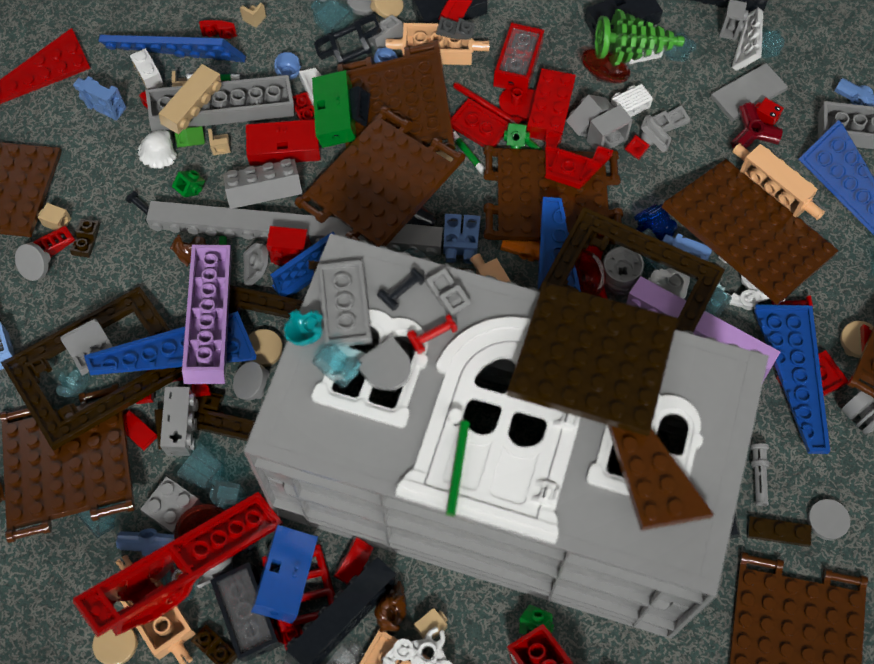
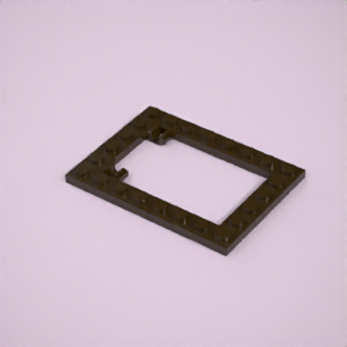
(592, 224)
(28, 364)
(208, 416)

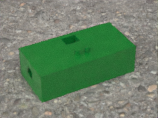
(333, 109)

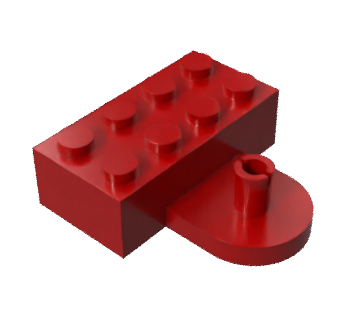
(543, 107)

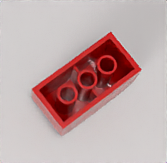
(537, 648)

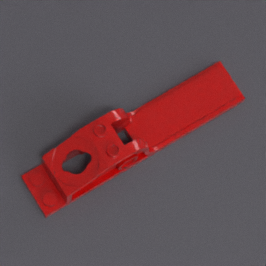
(192, 553)

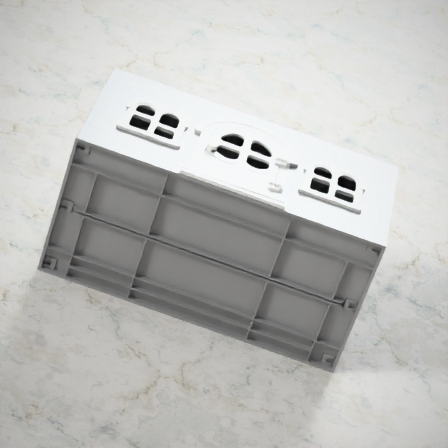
(524, 515)

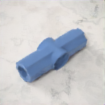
(858, 95)
(144, 541)

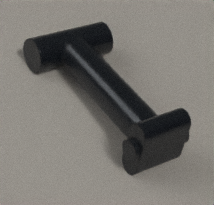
(133, 197)
(389, 299)

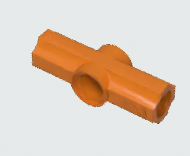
(525, 249)

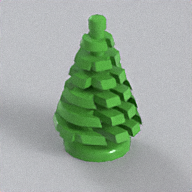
(631, 37)

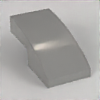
(672, 119)
(447, 292)

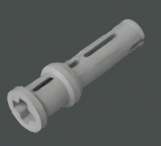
(760, 462)

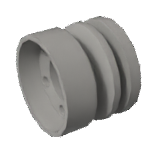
(624, 263)
(862, 406)

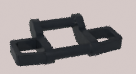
(363, 36)

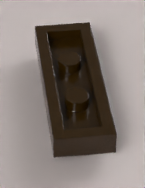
(779, 531)

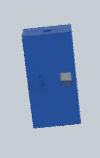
(284, 574)

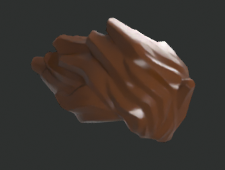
(183, 249)
(391, 609)

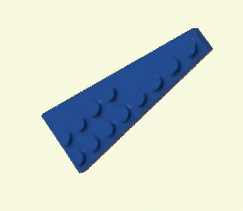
(179, 46)
(552, 237)
(798, 367)

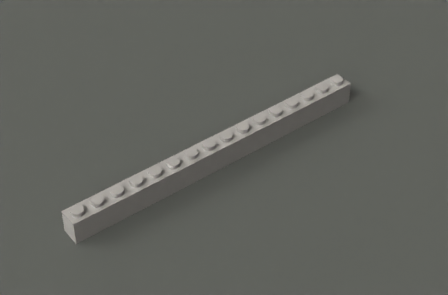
(256, 224)

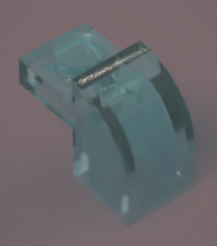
(337, 365)

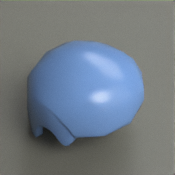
(384, 54)
(287, 64)

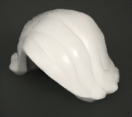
(157, 150)
(671, 281)

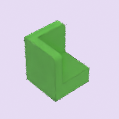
(190, 137)

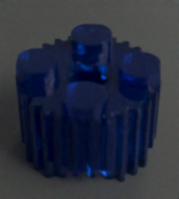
(657, 221)

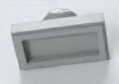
(654, 134)

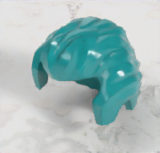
(303, 329)

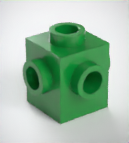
(520, 129)
(188, 183)
(533, 618)

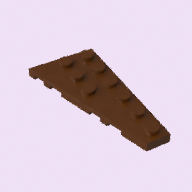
(656, 482)

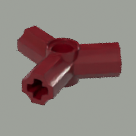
(751, 120)

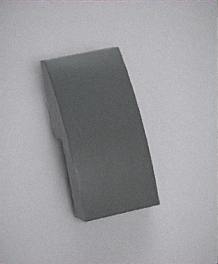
(456, 30)

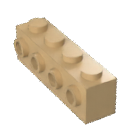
(190, 99)

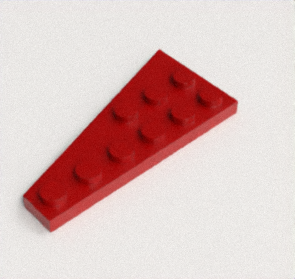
(49, 65)

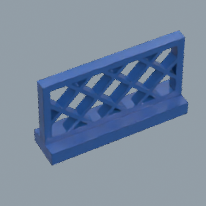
(296, 273)

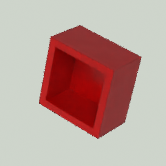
(286, 243)

